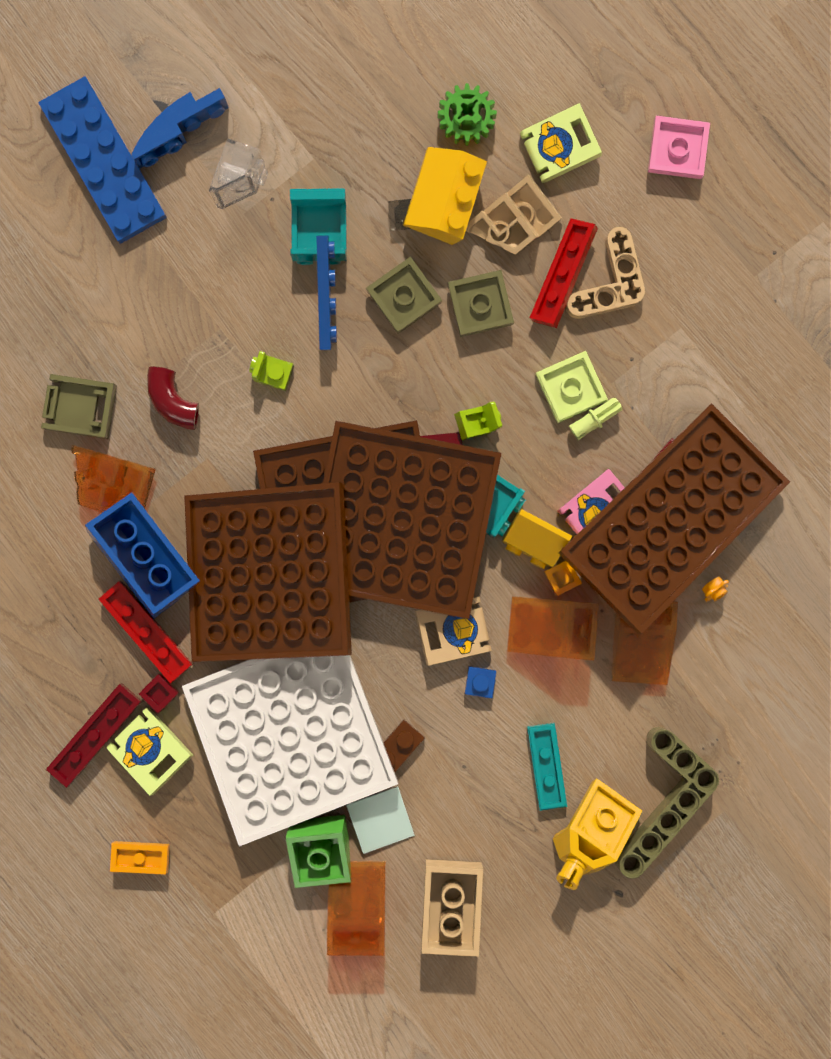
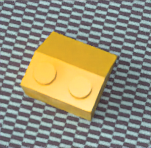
(535, 539)

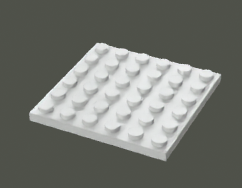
(288, 740)

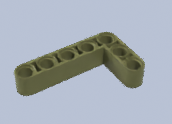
(670, 804)

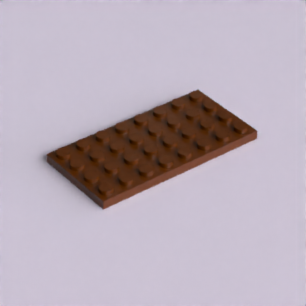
(674, 519)

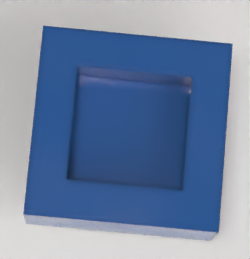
(480, 682)

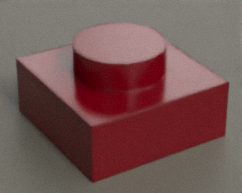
(158, 693)

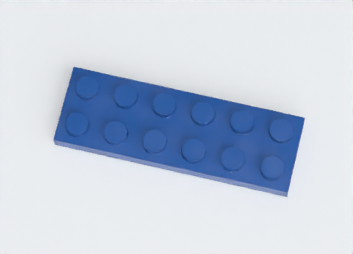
(102, 160)

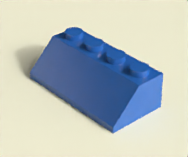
(142, 555)

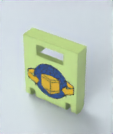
(556, 144)
(145, 746)

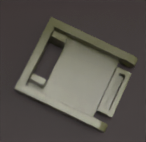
(75, 406)

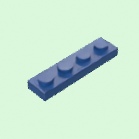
(326, 280)

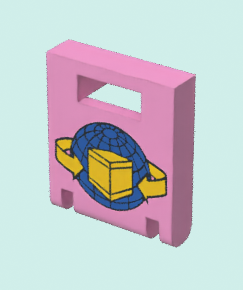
(590, 501)

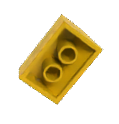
(445, 194)

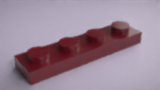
(93, 735)

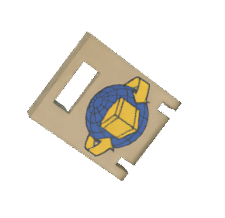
(456, 635)

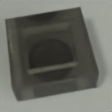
(397, 212)

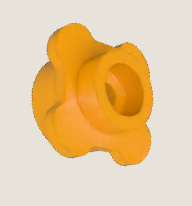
(715, 589)

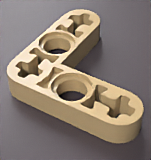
(617, 289)

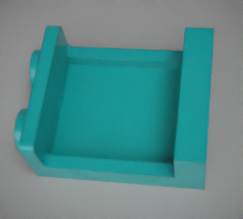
(316, 214)
(505, 500)

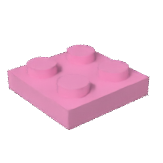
(678, 147)

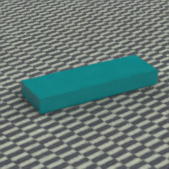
(547, 766)

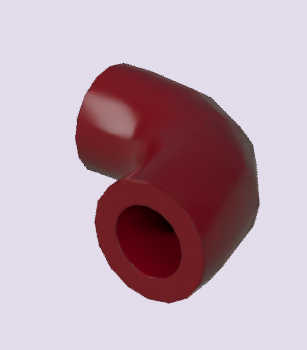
(167, 401)

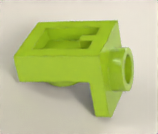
(271, 371)

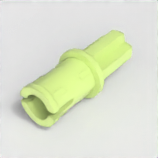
(595, 418)

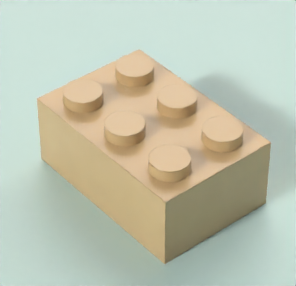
(452, 908)

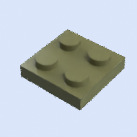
(404, 295)
(480, 303)

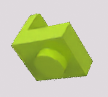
(478, 421)

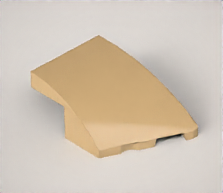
(516, 217)

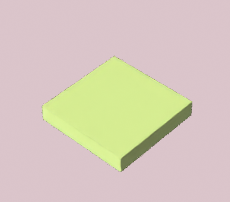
(571, 387)

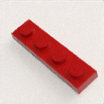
(563, 273)
(145, 631)

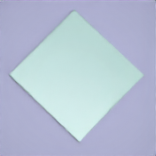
(380, 820)

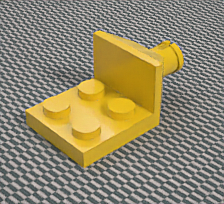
(594, 833)

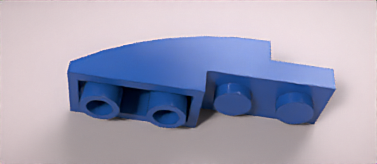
(166, 130)

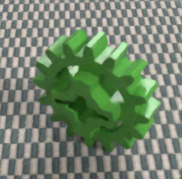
(466, 126)

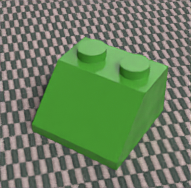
(319, 851)

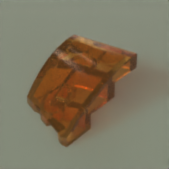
(108, 479)

